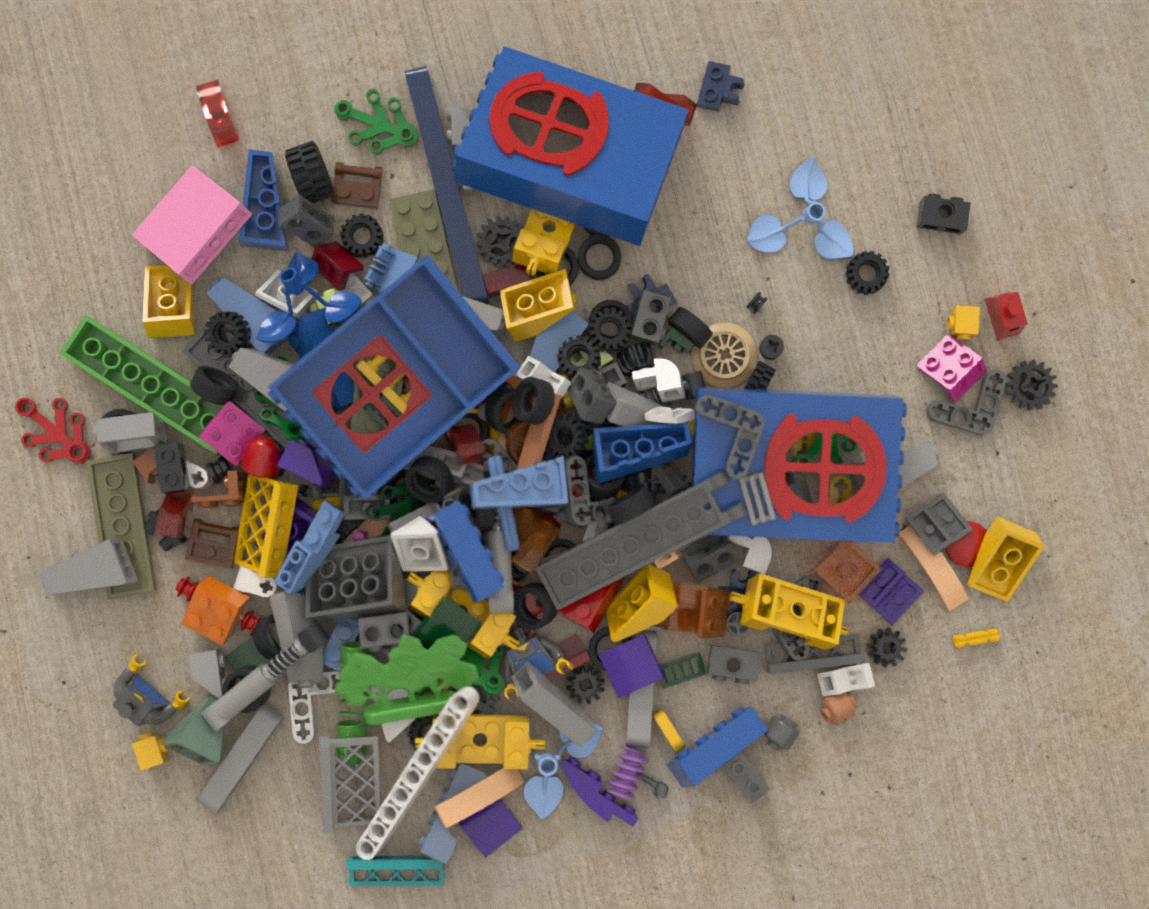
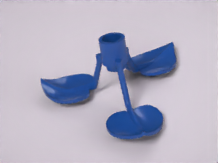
(295, 278)

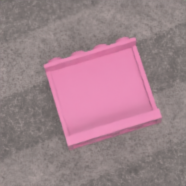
(192, 224)

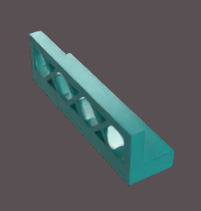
(396, 865)

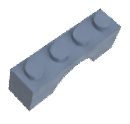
(439, 842)

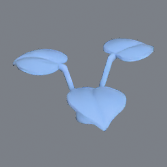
(806, 183)
(546, 792)

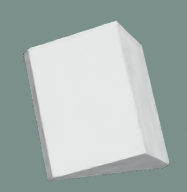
(272, 294)
(419, 547)

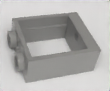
(130, 432)

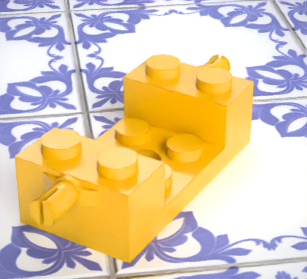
(540, 248)
(771, 602)
(494, 627)
(506, 742)

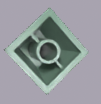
(195, 737)

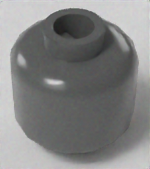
(781, 733)

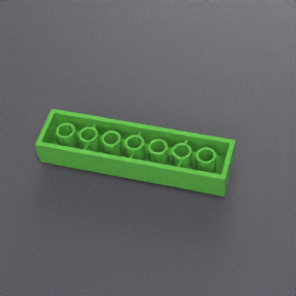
(140, 378)

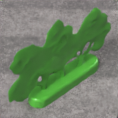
(410, 669)

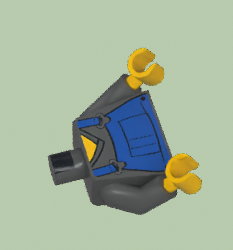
(540, 651)
(140, 701)

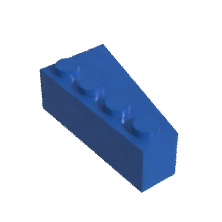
(263, 201)
(310, 332)
(636, 448)
(467, 551)
(717, 747)

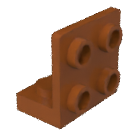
(236, 487)
(713, 613)

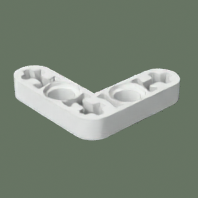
(293, 703)

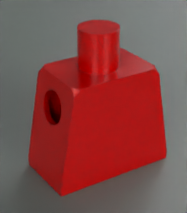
(1006, 314)

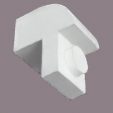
(536, 369)
(664, 377)
(757, 554)
(845, 678)

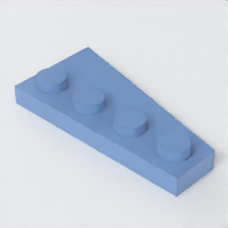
(526, 487)

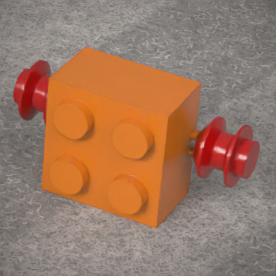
(215, 609)

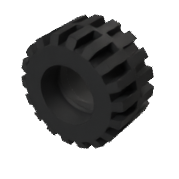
(309, 172)

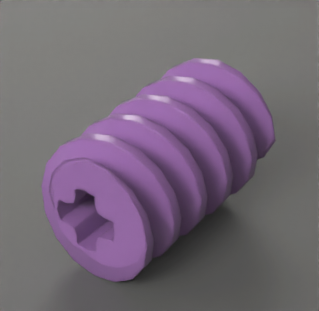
(628, 772)

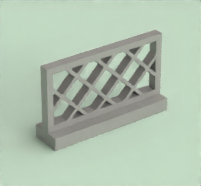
(329, 779)

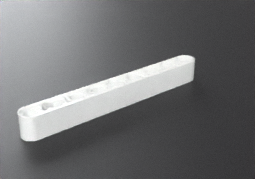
(423, 766)

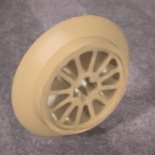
(743, 372)

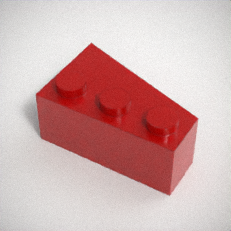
(591, 609)

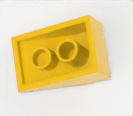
(167, 303)
(536, 304)
(1004, 558)
(641, 603)

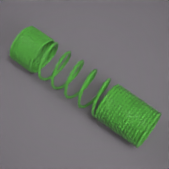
(351, 728)

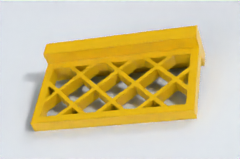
(276, 525)

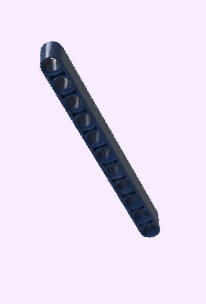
(446, 189)

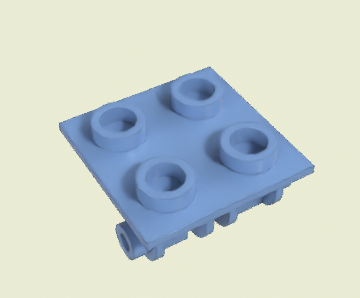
(389, 267)

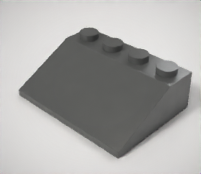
(356, 582)

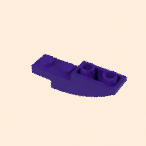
(588, 788)

